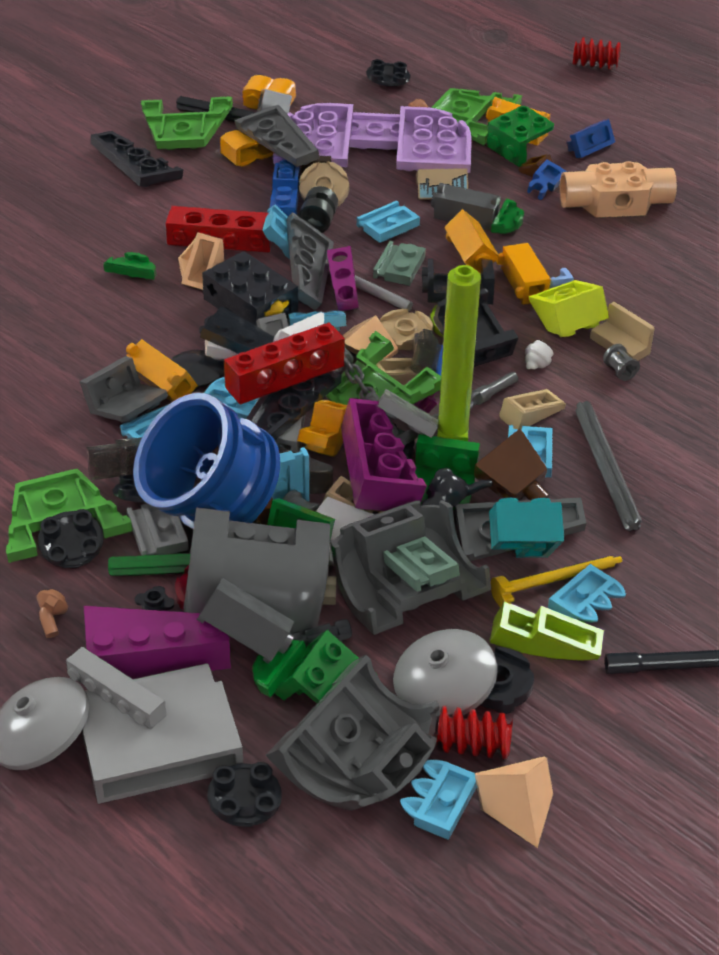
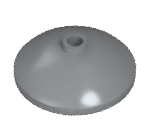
(458, 680)
(41, 722)

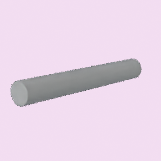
(383, 294)

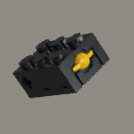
(249, 288)

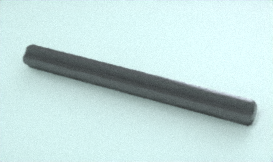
(608, 466)

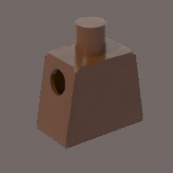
(514, 469)

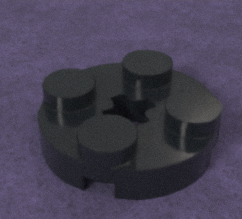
(516, 684)

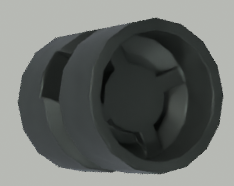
(319, 207)

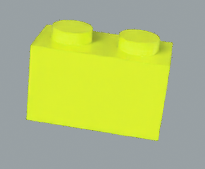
(570, 307)

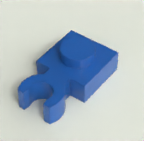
(545, 178)

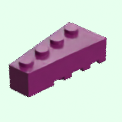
(376, 460)
(153, 640)

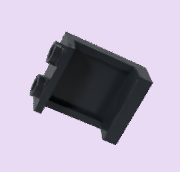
(436, 283)
(491, 339)

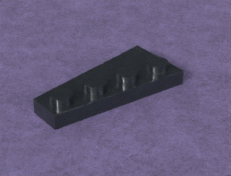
(286, 406)

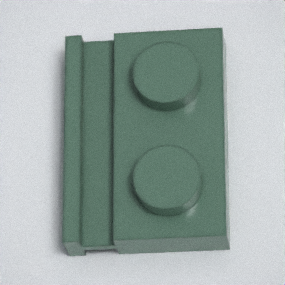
(399, 263)
(421, 563)

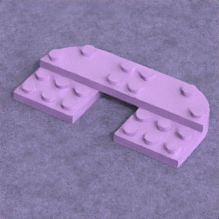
(420, 134)

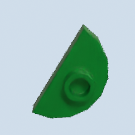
(508, 218)
(132, 265)
(269, 676)

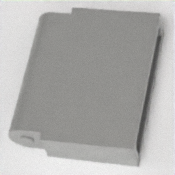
(178, 750)

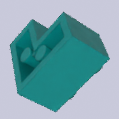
(527, 527)

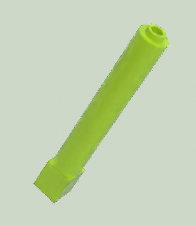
(458, 352)

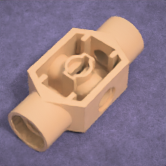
(617, 189)

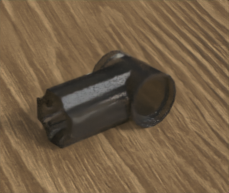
(425, 351)

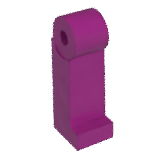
(343, 279)

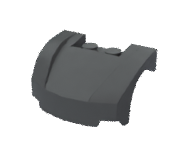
(357, 741)

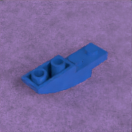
(285, 187)

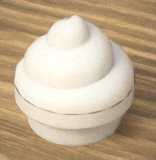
(538, 355)

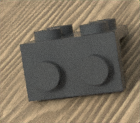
(118, 393)

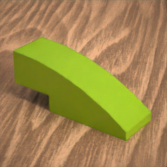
(545, 634)

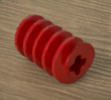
(595, 54)
(474, 732)

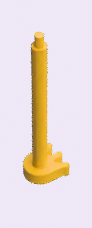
(502, 588)

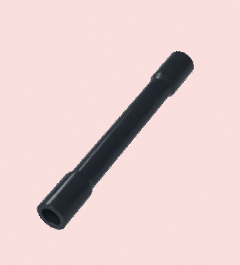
(635, 662)

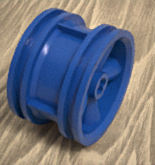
(180, 449)

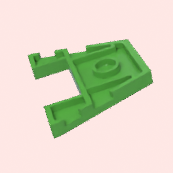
(470, 107)
(185, 129)
(418, 388)
(50, 496)

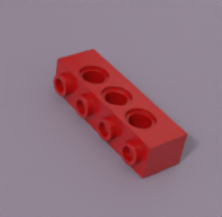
(236, 228)
(284, 363)

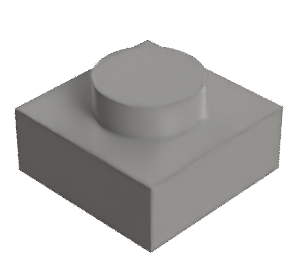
(273, 323)

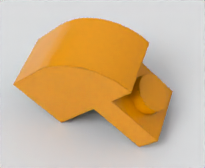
(325, 430)

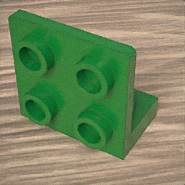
(446, 453)
(317, 668)

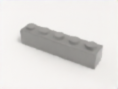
(116, 688)

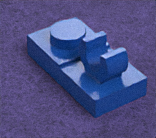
(591, 139)

